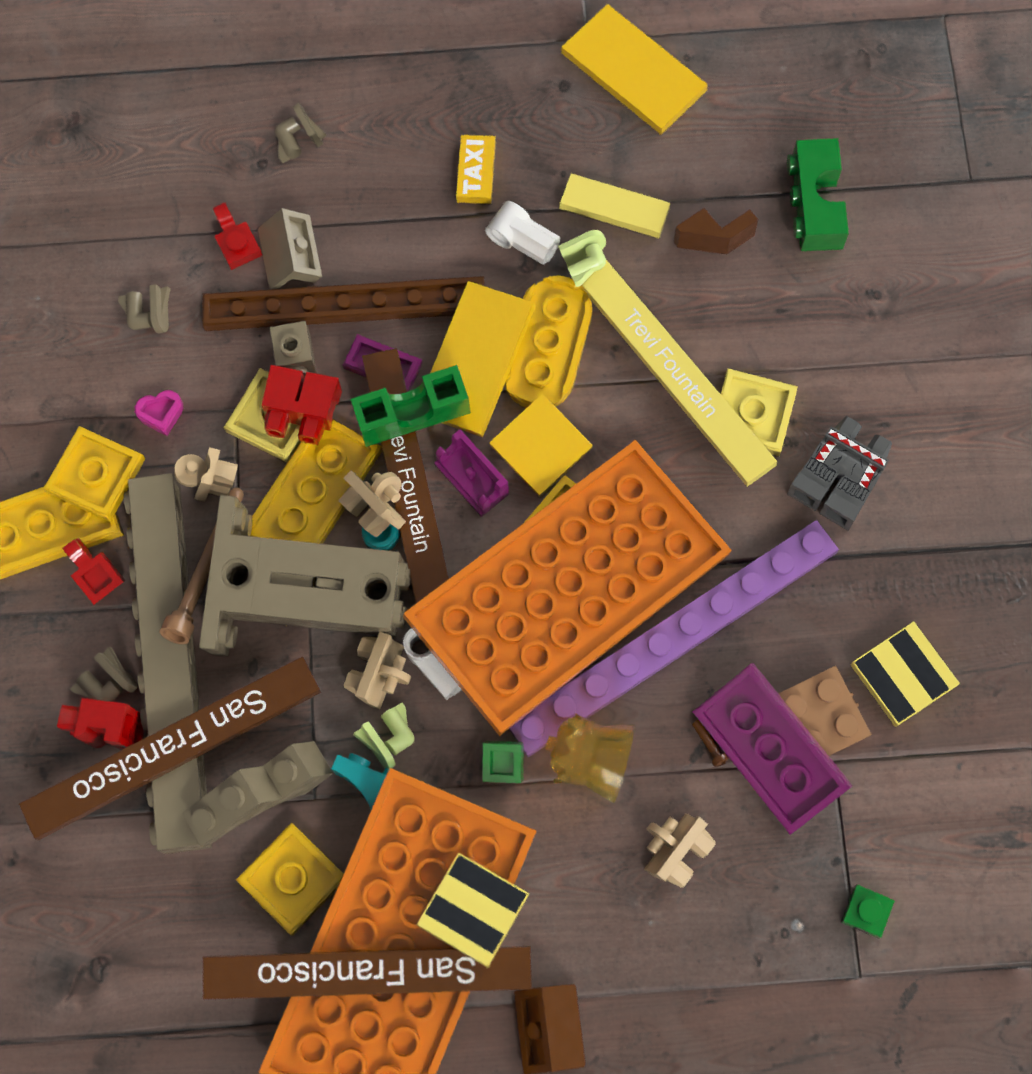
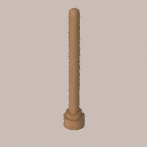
(179, 625)

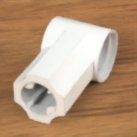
(514, 228)
(430, 667)

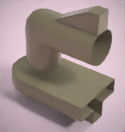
(287, 145)
(156, 317)
(89, 685)

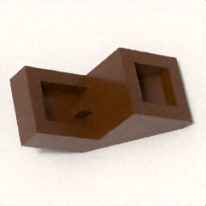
(704, 234)

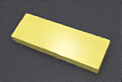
(615, 205)

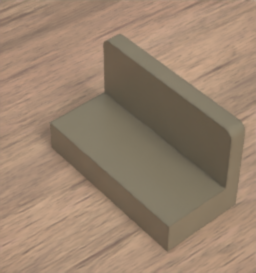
(289, 248)

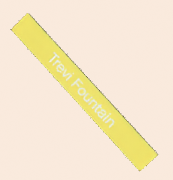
(679, 375)

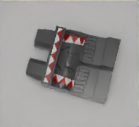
(843, 460)

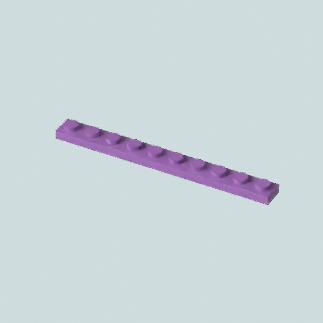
(676, 635)

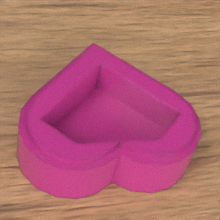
(160, 411)

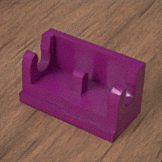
(471, 474)

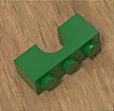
(818, 221)
(393, 415)

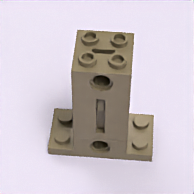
(296, 584)

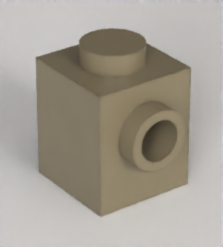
(293, 347)

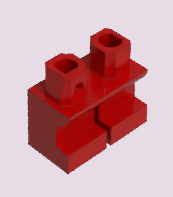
(299, 401)
(102, 723)

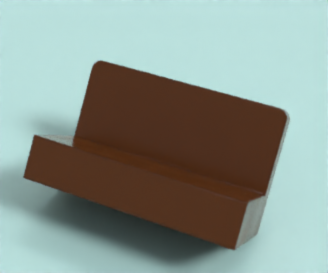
(549, 1029)

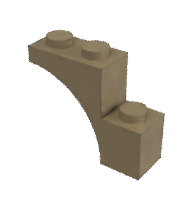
(256, 790)

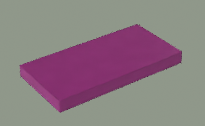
(772, 748)

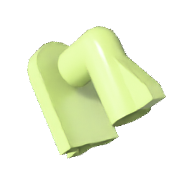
(584, 255)
(403, 737)

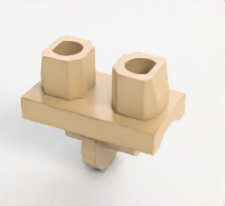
(209, 475)
(381, 513)
(381, 672)
(671, 845)

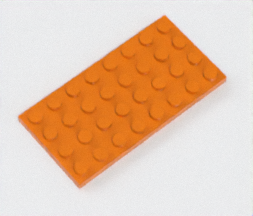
(566, 586)
(377, 907)

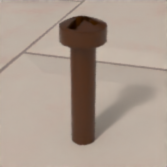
(718, 758)

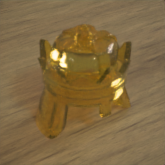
(591, 754)

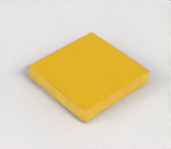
(541, 445)
(94, 473)
(291, 879)

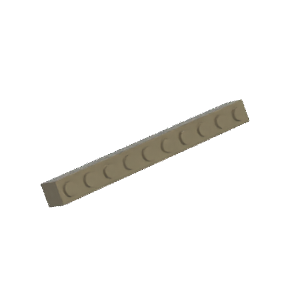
(168, 667)

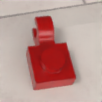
(236, 240)
(95, 575)

